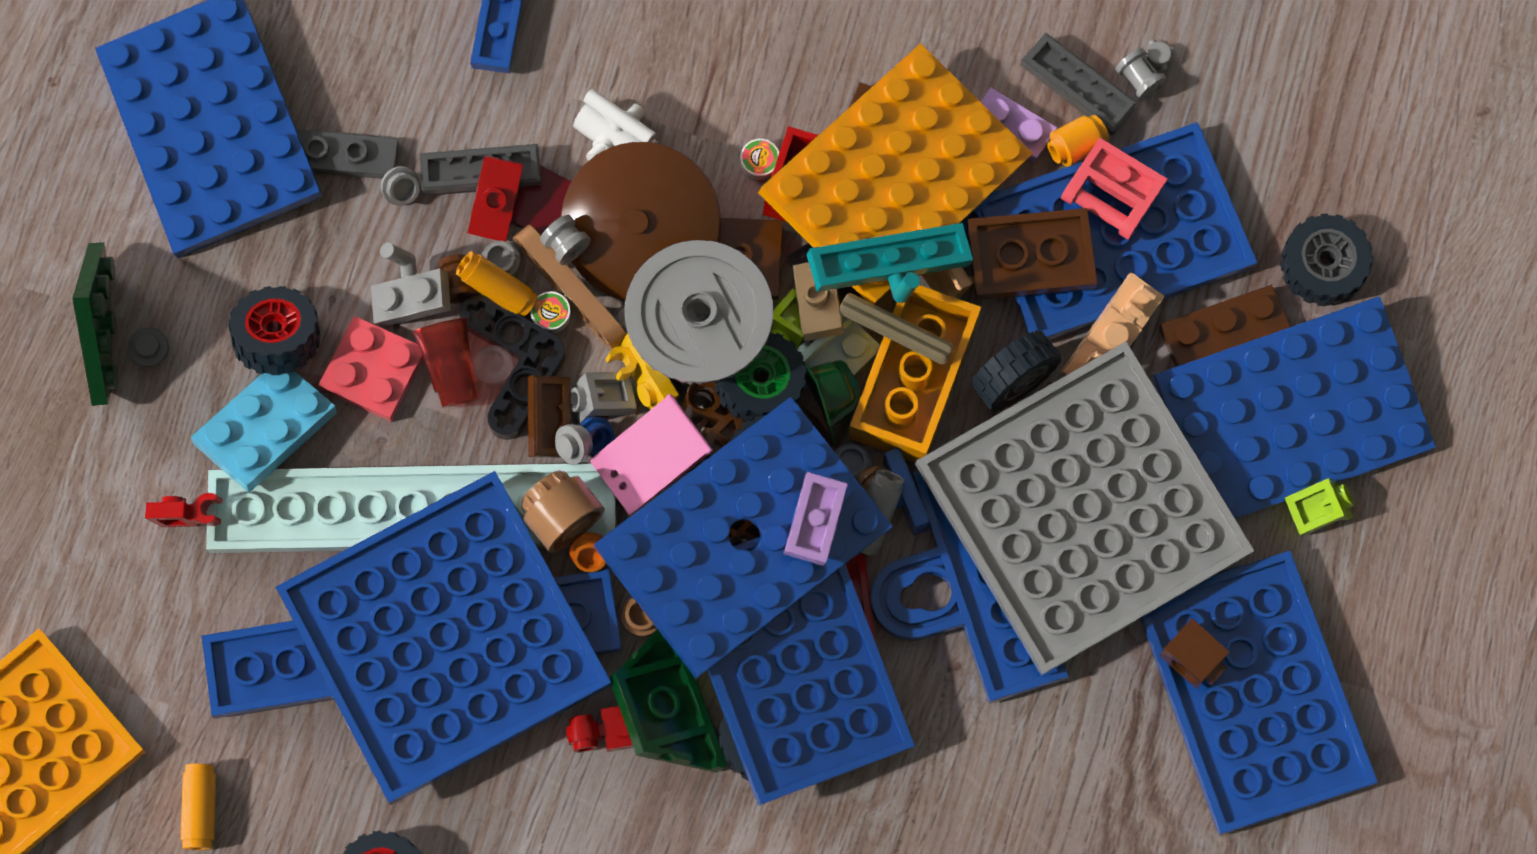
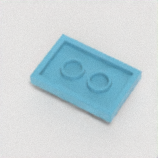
(263, 426)

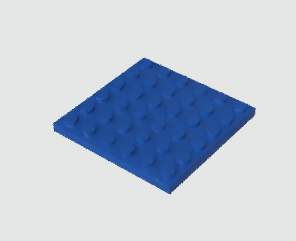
(443, 637)

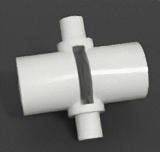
(609, 124)

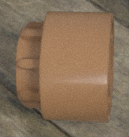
(560, 509)

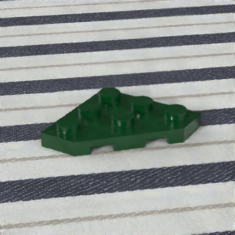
(96, 321)

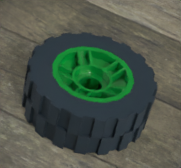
(783, 377)

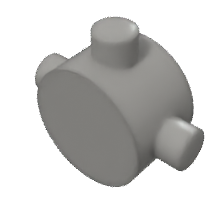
(1159, 55)

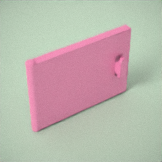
(651, 455)

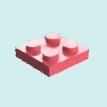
(372, 369)

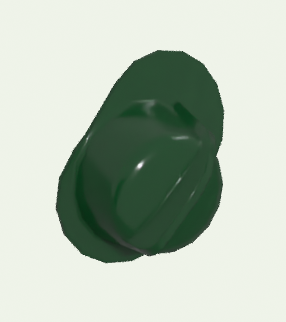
(834, 391)

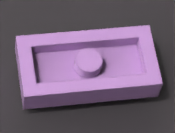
(1024, 124)
(815, 518)

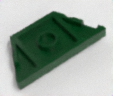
(665, 708)

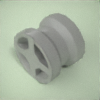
(565, 239)

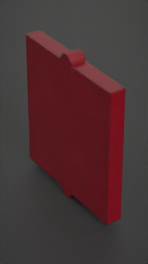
(541, 204)

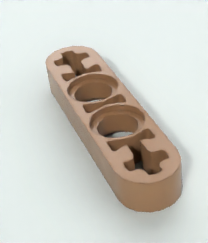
(571, 287)

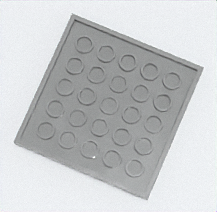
(1084, 508)

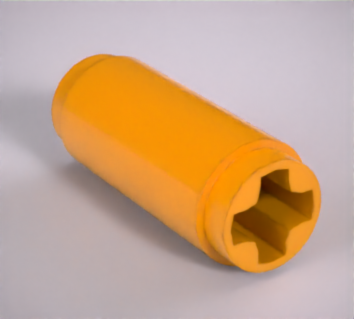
(496, 284)
(198, 807)

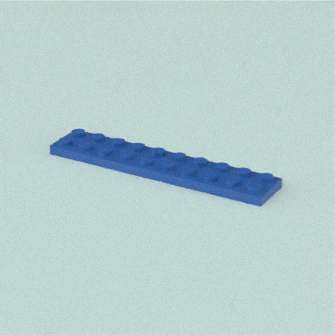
(274, 669)

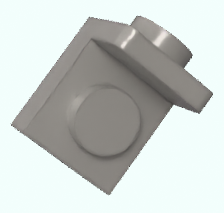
(601, 396)

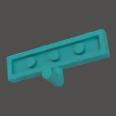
(890, 258)

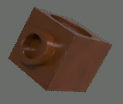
(1196, 655)

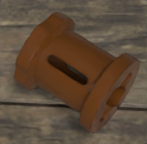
(458, 289)

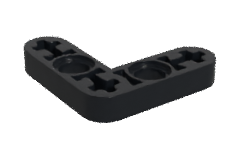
(525, 350)

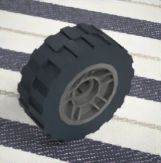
(1345, 248)

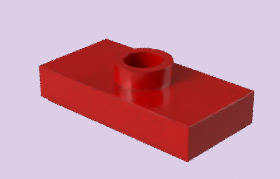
(495, 198)

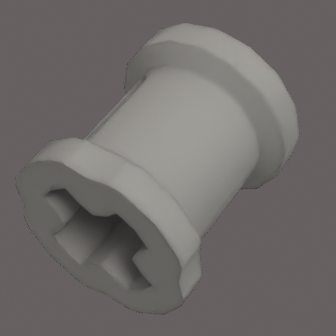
(1140, 73)

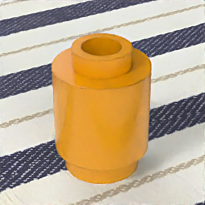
(1076, 139)

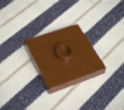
(758, 241)

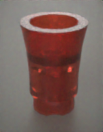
(449, 360)

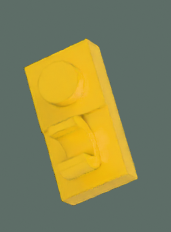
(650, 384)

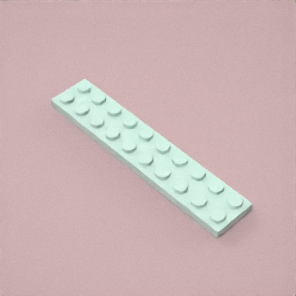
(347, 505)

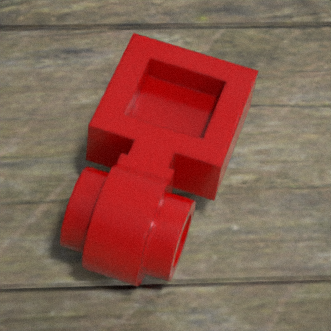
(585, 732)

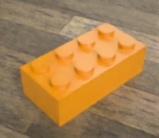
(907, 390)

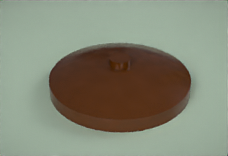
(635, 205)

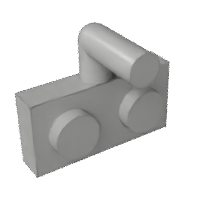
(410, 295)

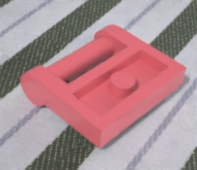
(1121, 178)

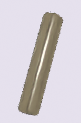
(896, 328)

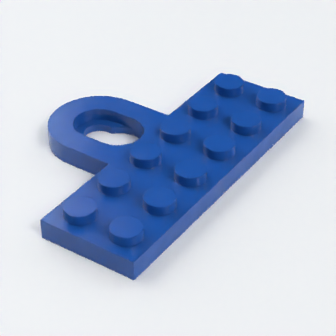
(996, 648)

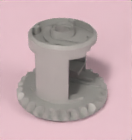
(698, 312)

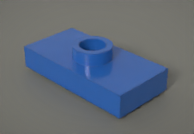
(910, 498)

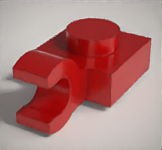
(175, 511)

